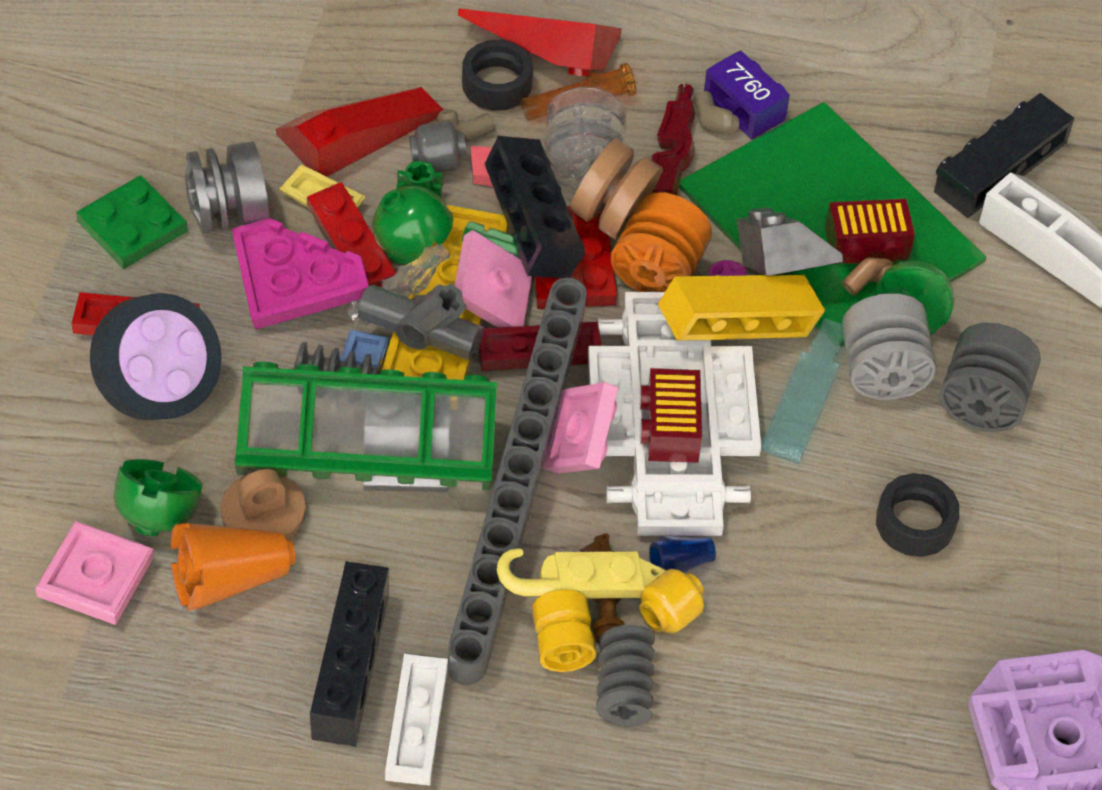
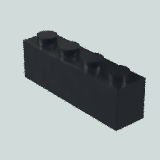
(1010, 145)

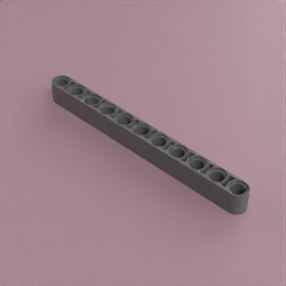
(516, 489)

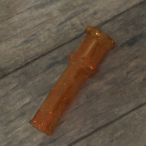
(615, 82)

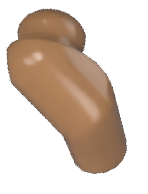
(867, 271)

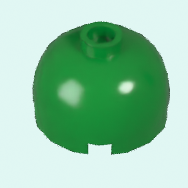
(410, 221)
(155, 498)

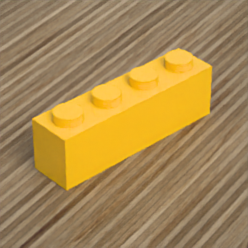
(740, 307)

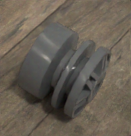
(990, 377)

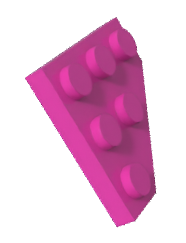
(293, 273)

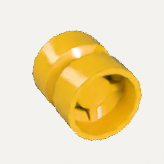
(563, 630)

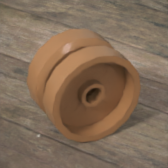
(614, 187)

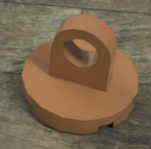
(264, 503)

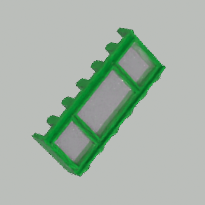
(366, 424)

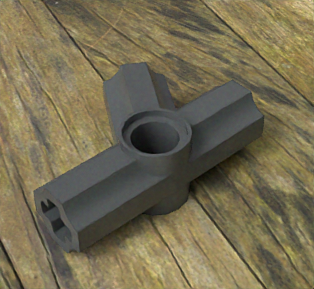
(425, 319)

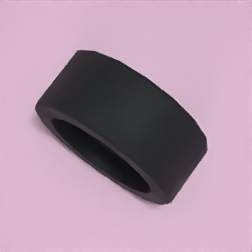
(497, 54)
(924, 489)

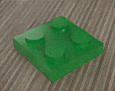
(132, 221)

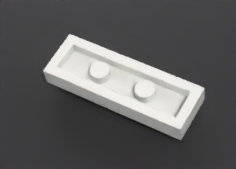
(416, 720)

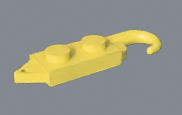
(586, 572)

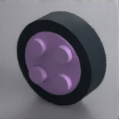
(155, 357)

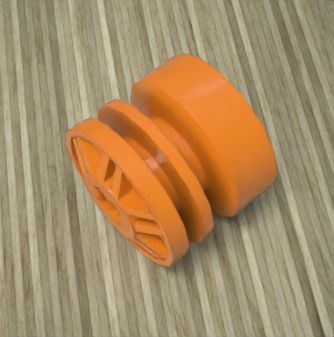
(660, 242)

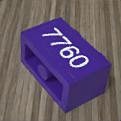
(748, 93)

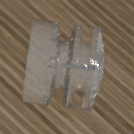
(579, 129)

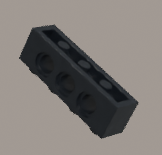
(534, 207)
(350, 654)

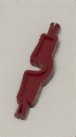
(675, 135)

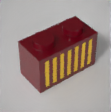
(870, 229)
(673, 415)

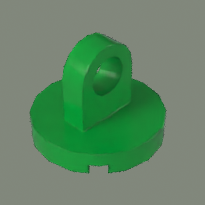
(925, 285)

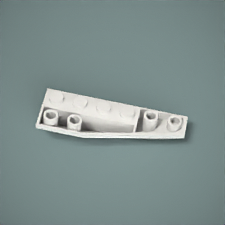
(1046, 233)

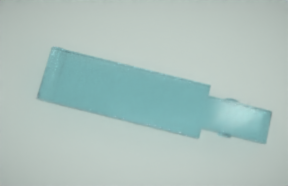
(804, 396)

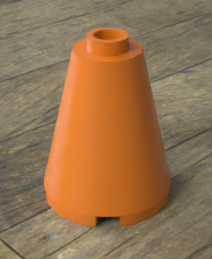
(225, 561)

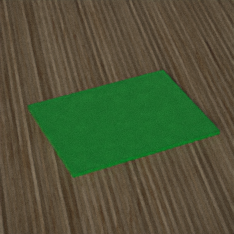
(799, 173)

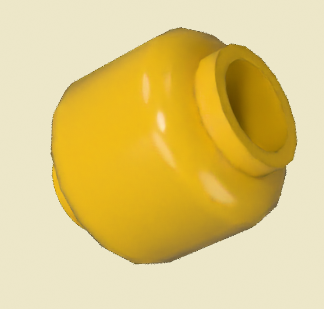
(672, 601)

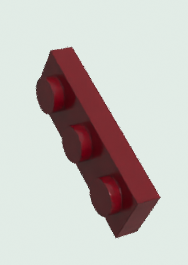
(513, 346)

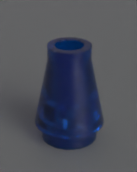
(681, 552)

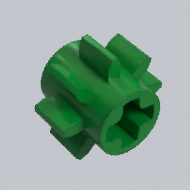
(420, 174)

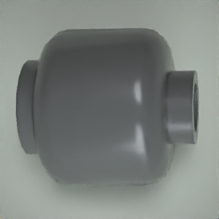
(438, 145)

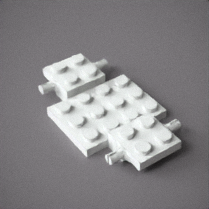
(676, 495)

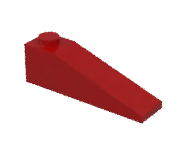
(560, 42)
(348, 132)

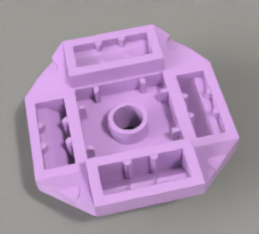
(1031, 704)

